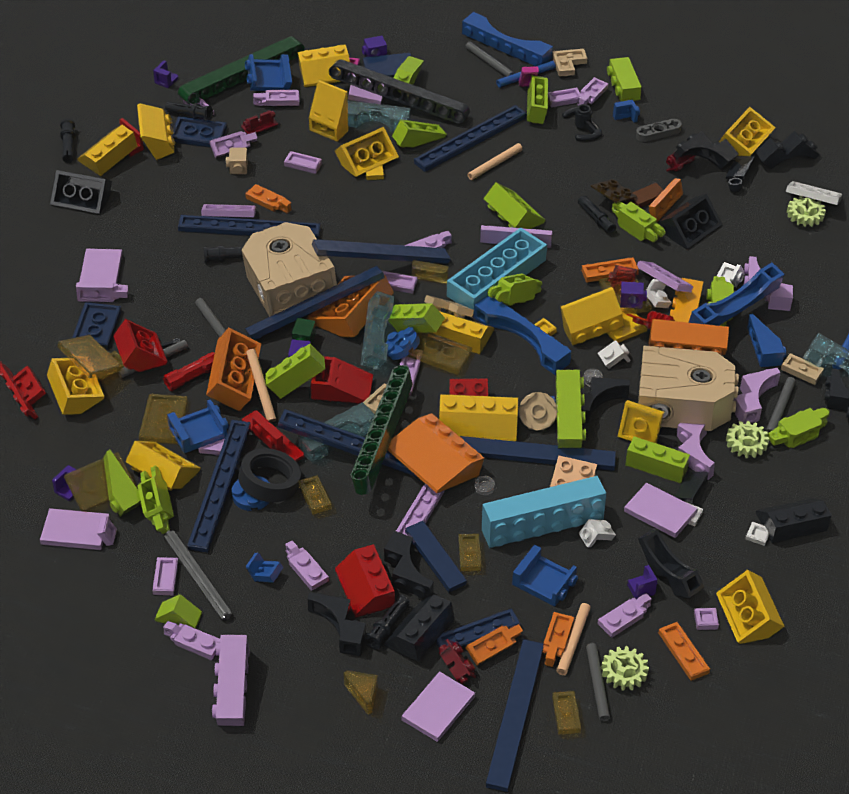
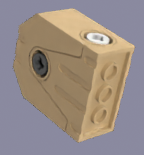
(285, 266)
(688, 386)

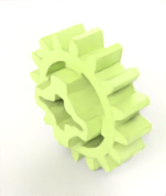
(806, 211)
(747, 439)
(625, 668)

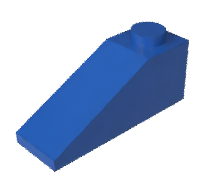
(765, 343)

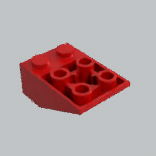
(341, 382)

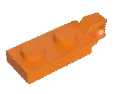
(268, 199)
(557, 637)
(493, 643)

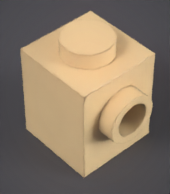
(237, 161)

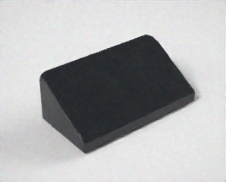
(740, 167)
(692, 486)

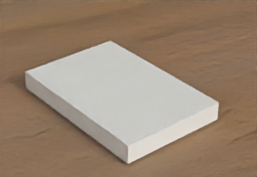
(814, 192)

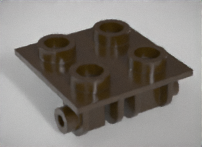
(614, 191)

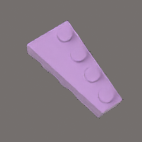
(232, 681)

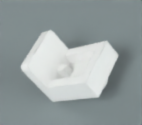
(732, 273)
(613, 354)
(596, 530)

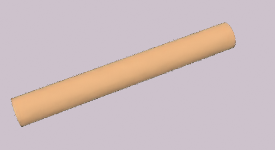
(494, 161)
(261, 385)
(573, 639)

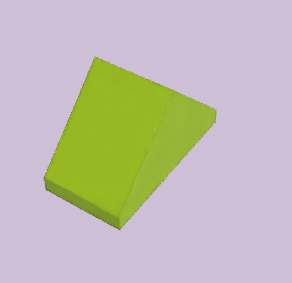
(179, 611)

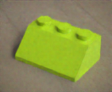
(512, 208)

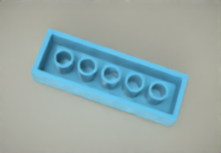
(512, 256)
(543, 511)

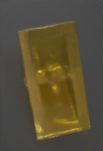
(362, 687)

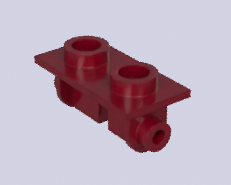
(257, 125)
(677, 164)
(463, 667)

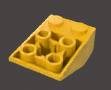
(329, 111)

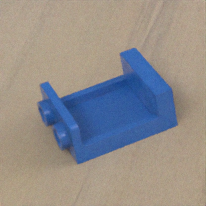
(268, 74)
(198, 428)
(543, 577)

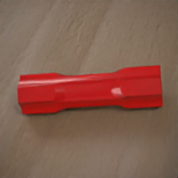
(180, 376)

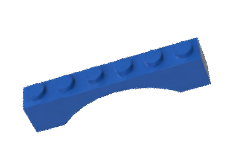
(480, 29)
(759, 286)
(496, 314)

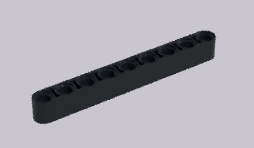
(407, 90)

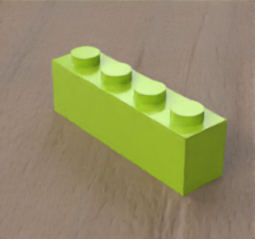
(569, 409)

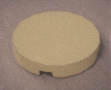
(538, 416)

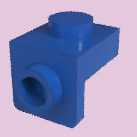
(625, 110)
(263, 570)

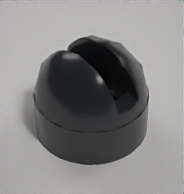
(735, 184)

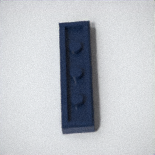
(436, 556)
(473, 631)

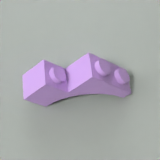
(779, 299)
(752, 387)
(691, 436)

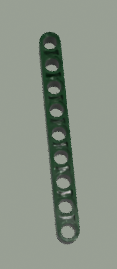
(235, 72)
(381, 430)

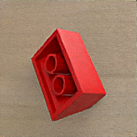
(139, 347)
(365, 581)

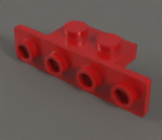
(25, 388)
(272, 436)

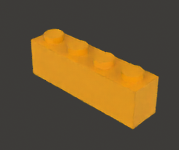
(686, 301)

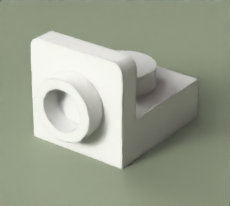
(657, 295)

